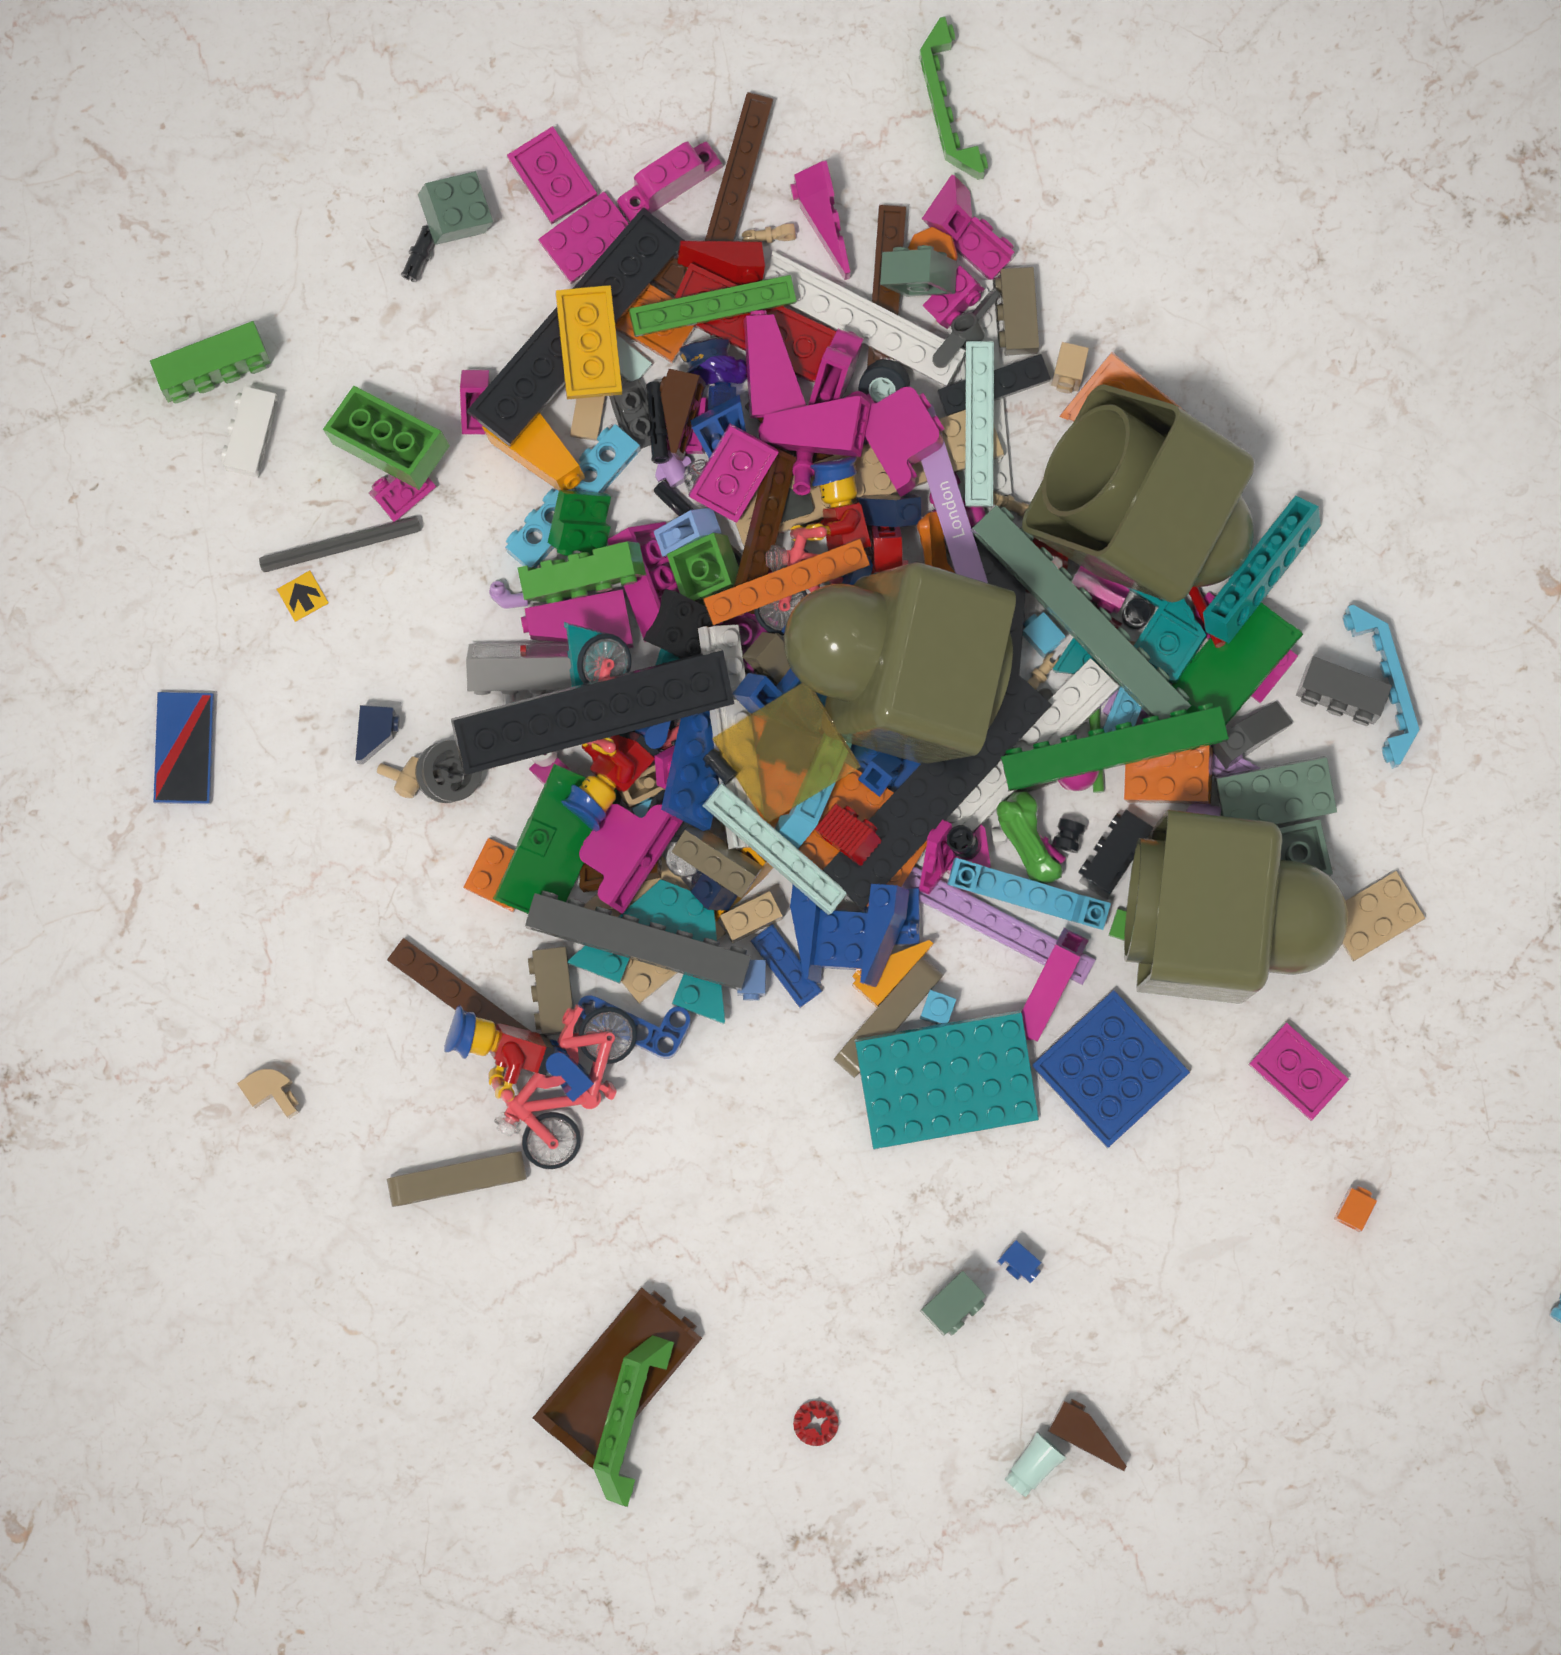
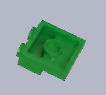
(580, 522)

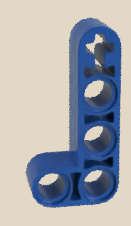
(655, 1033)

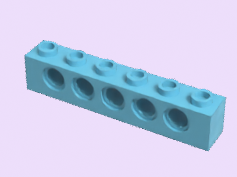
(609, 439)

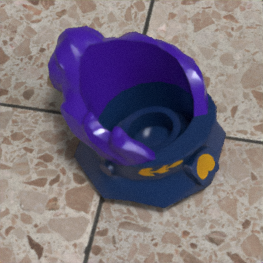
(713, 363)

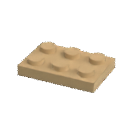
(1379, 915)

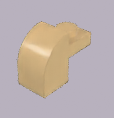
(267, 1084)

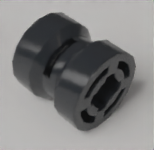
(1136, 610)
(1069, 835)
(960, 837)

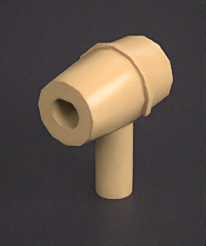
(406, 779)

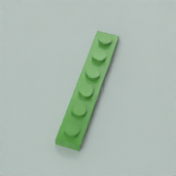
(712, 305)

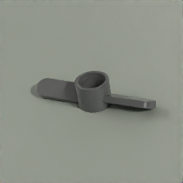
(964, 328)

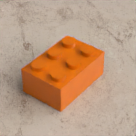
(1171, 778)

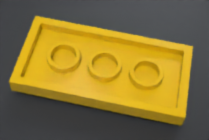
(588, 342)

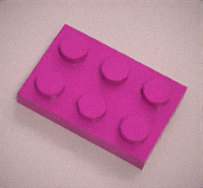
(552, 175)
(584, 236)
(733, 473)
(1298, 1071)

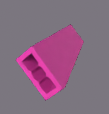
(769, 368)
(823, 428)
(598, 612)
(1052, 983)

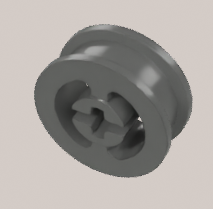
(436, 783)

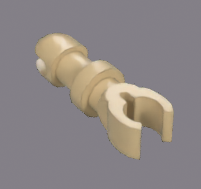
(782, 233)
(1009, 503)
(1039, 675)

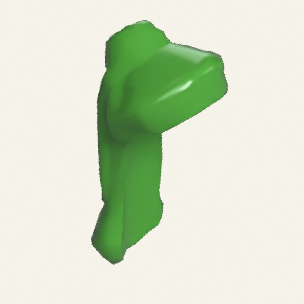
(1019, 823)

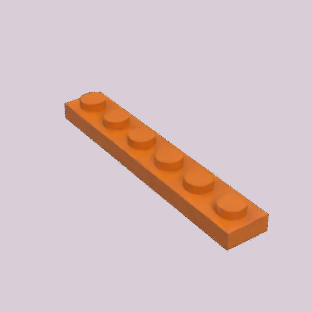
(786, 582)

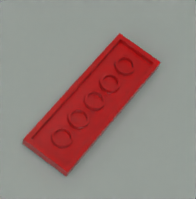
(802, 337)

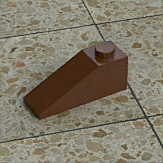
(681, 400)
(1081, 1431)

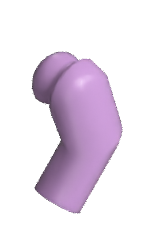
(505, 598)

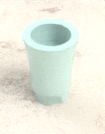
(1034, 1465)

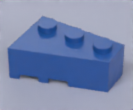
(712, 424)

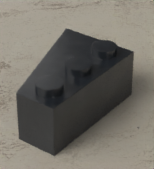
(1114, 853)

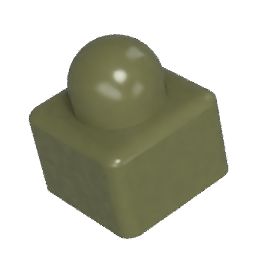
(1145, 496)
(906, 659)
(1223, 911)

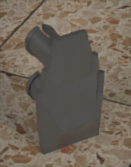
(632, 412)

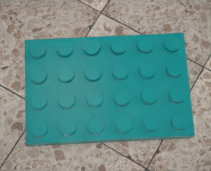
(946, 1079)

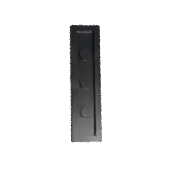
(1007, 381)

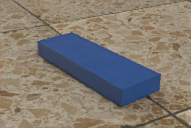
(785, 965)

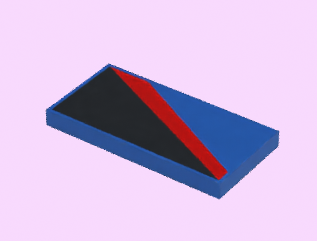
(183, 748)

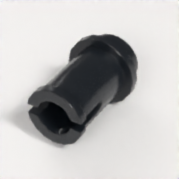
(720, 766)

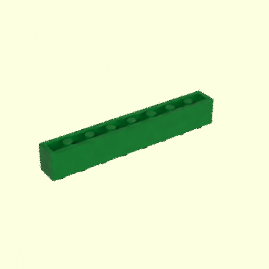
(1114, 748)

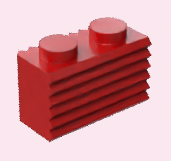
(848, 833)

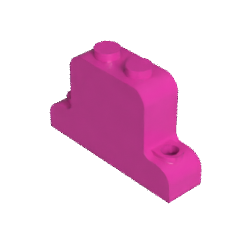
(669, 178)
(837, 367)
(902, 434)
(627, 851)

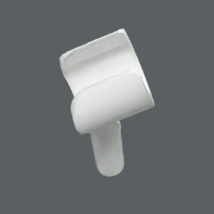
(998, 836)

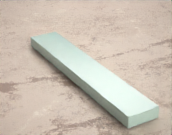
(979, 424)
(774, 848)

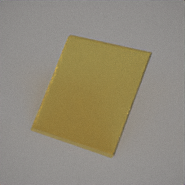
(786, 752)

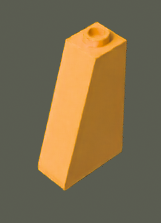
(542, 454)

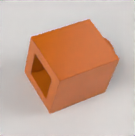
(1355, 1208)

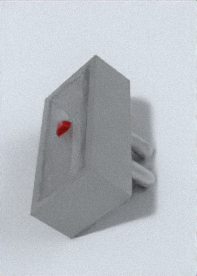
(517, 668)

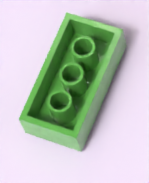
(210, 362)
(386, 437)

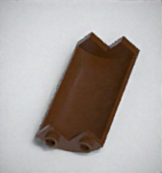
(582, 1401)

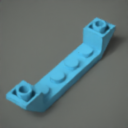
(1360, 623)
(804, 817)
(1028, 893)

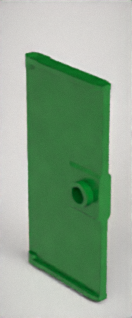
(1239, 667)
(547, 848)

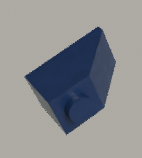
(891, 509)
(374, 730)
(711, 893)

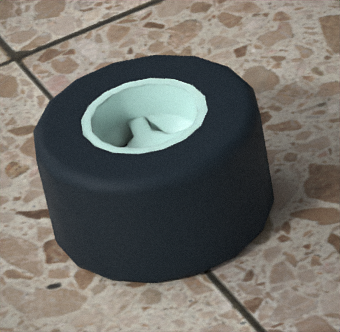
(883, 370)

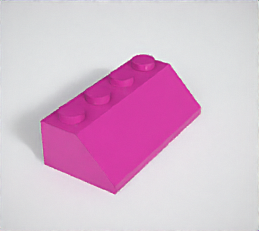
(647, 592)

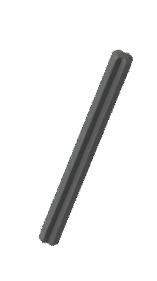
(339, 544)

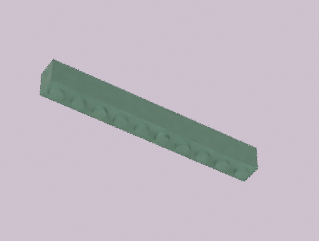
(1078, 615)

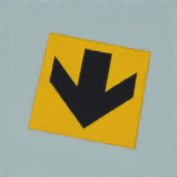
(302, 596)

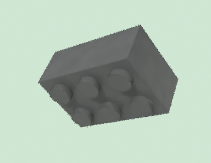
(1343, 691)

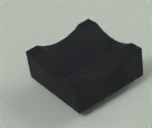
(678, 625)

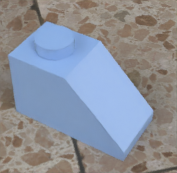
(686, 529)

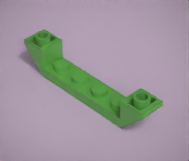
(967, 159)
(621, 1416)

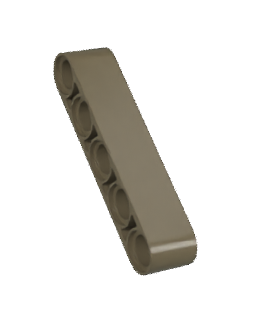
(892, 1011)
(456, 1179)

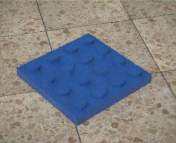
(1110, 1069)

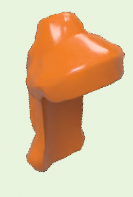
(933, 541)

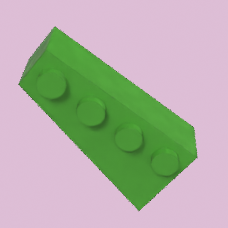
(583, 573)

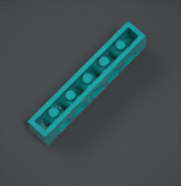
(1262, 569)

